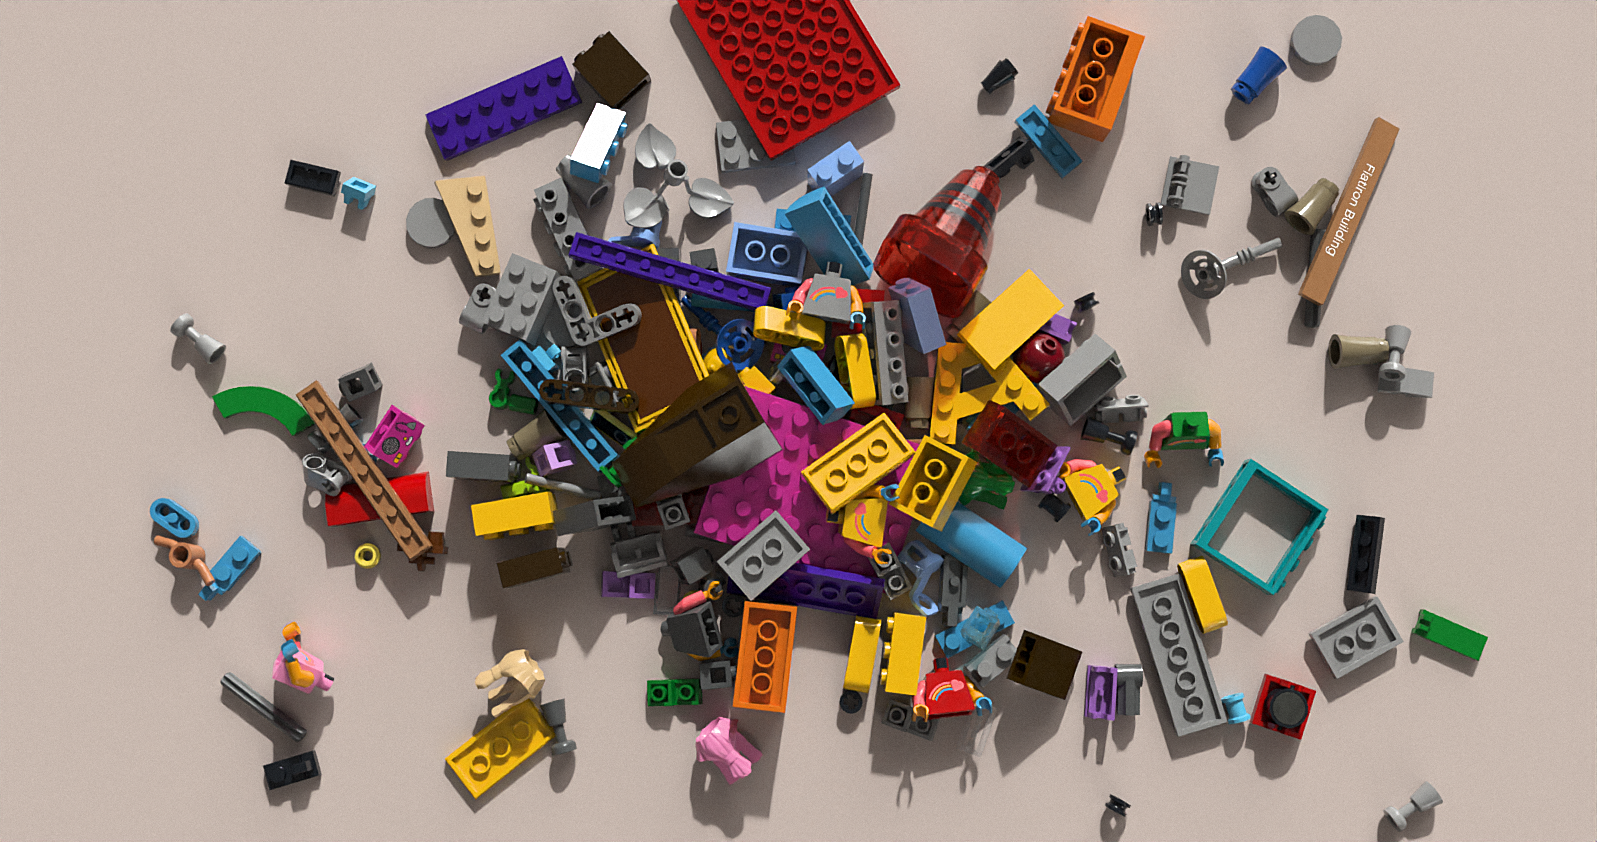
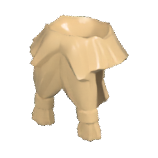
(526, 682)

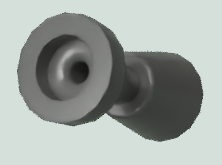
(350, 415)
(556, 716)

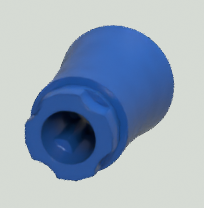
(1258, 75)

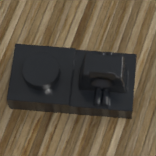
(1016, 153)
(292, 770)

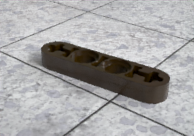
(590, 392)

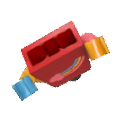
(947, 694)

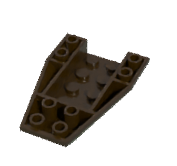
(697, 441)

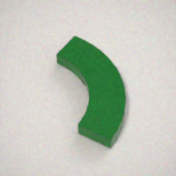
(265, 401)

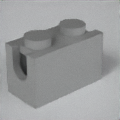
(992, 661)

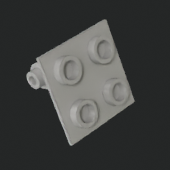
(1189, 185)

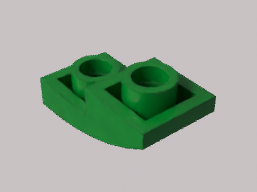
(674, 692)

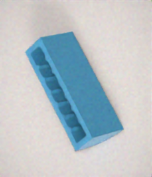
(829, 235)
(976, 544)

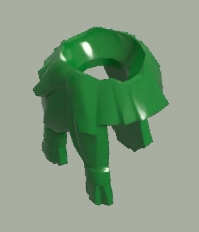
(986, 479)

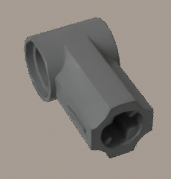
(1128, 689)

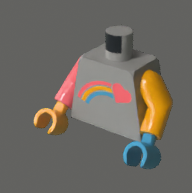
(829, 298)

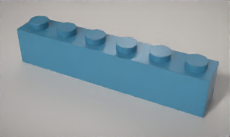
(569, 418)

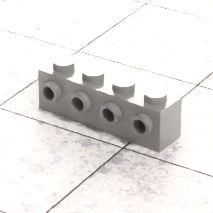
(563, 222)
(886, 350)

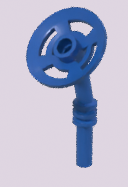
(727, 339)

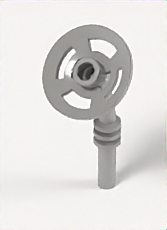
(1211, 270)

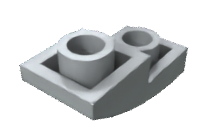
(1415, 384)
(673, 512)
(895, 577)
(900, 717)

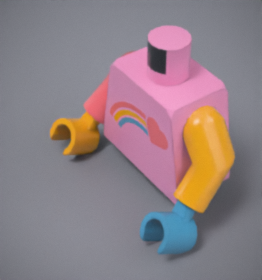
(298, 667)

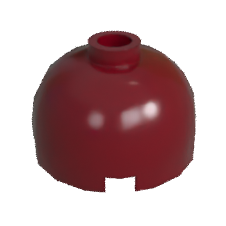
(1039, 356)

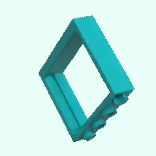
(1301, 542)

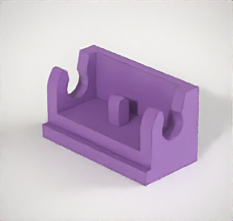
(1059, 328)
(1100, 692)

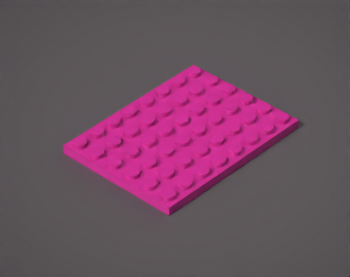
(742, 503)

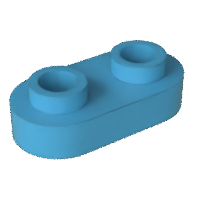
(175, 519)

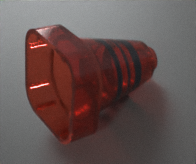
(945, 240)

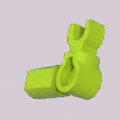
(520, 488)

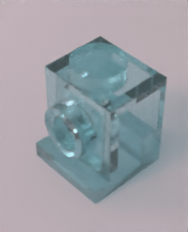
(980, 617)

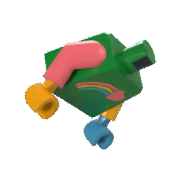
(1185, 432)

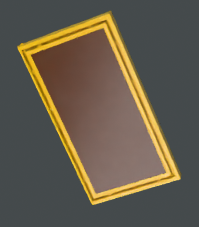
(655, 355)

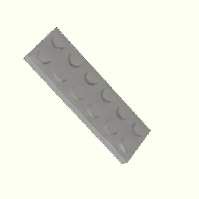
(1178, 655)

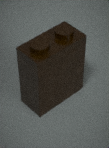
(611, 71)
(534, 567)
(1044, 665)

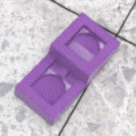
(632, 586)

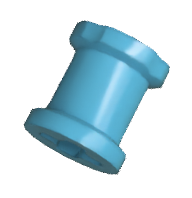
(1235, 708)

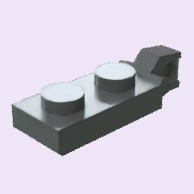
(952, 589)

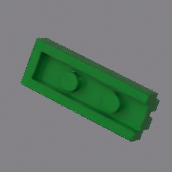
(1450, 635)

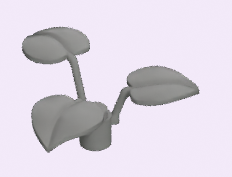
(658, 150)

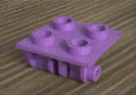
(1047, 480)

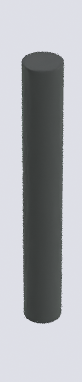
(863, 206)

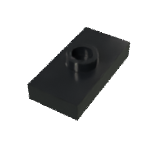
(312, 178)

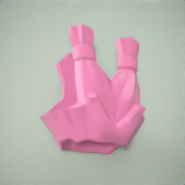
(721, 744)

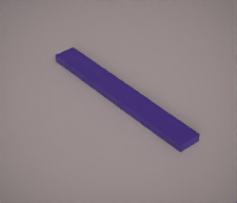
(669, 272)

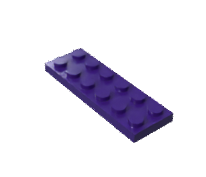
(503, 108)
(823, 590)

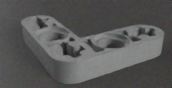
(591, 324)

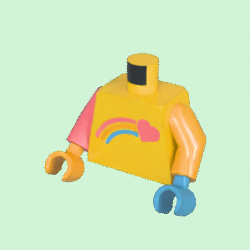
(1091, 490)
(863, 521)

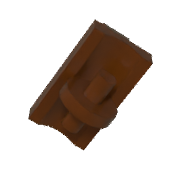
(438, 541)

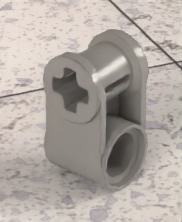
(1276, 193)
(476, 308)
(575, 363)
(324, 473)

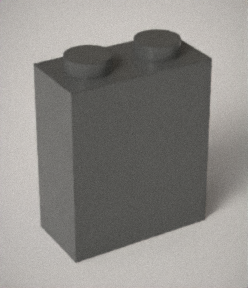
(482, 467)
(594, 515)

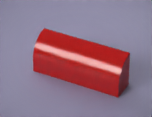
(353, 507)

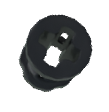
(1054, 506)

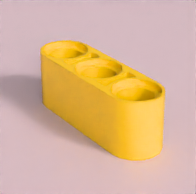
(777, 327)
(855, 369)
(1202, 594)
(862, 654)

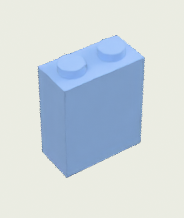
(836, 170)
(919, 315)

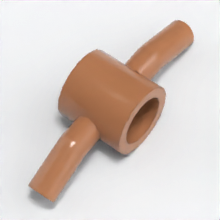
(178, 556)

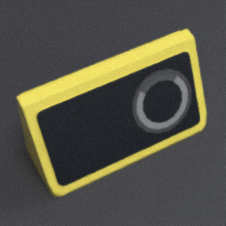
(612, 427)

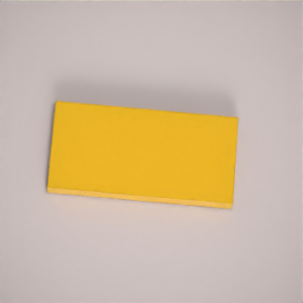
(1010, 320)
(858, 463)
(500, 747)

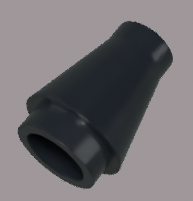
(999, 76)

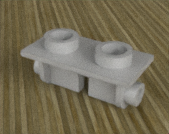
(602, 376)
(1132, 408)
(1120, 561)

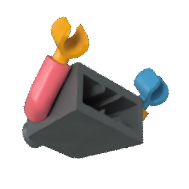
(696, 629)

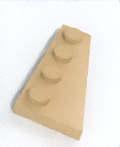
(471, 218)

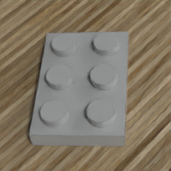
(742, 150)
(763, 555)
(1355, 637)

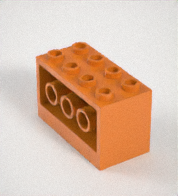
(1094, 78)
(765, 656)

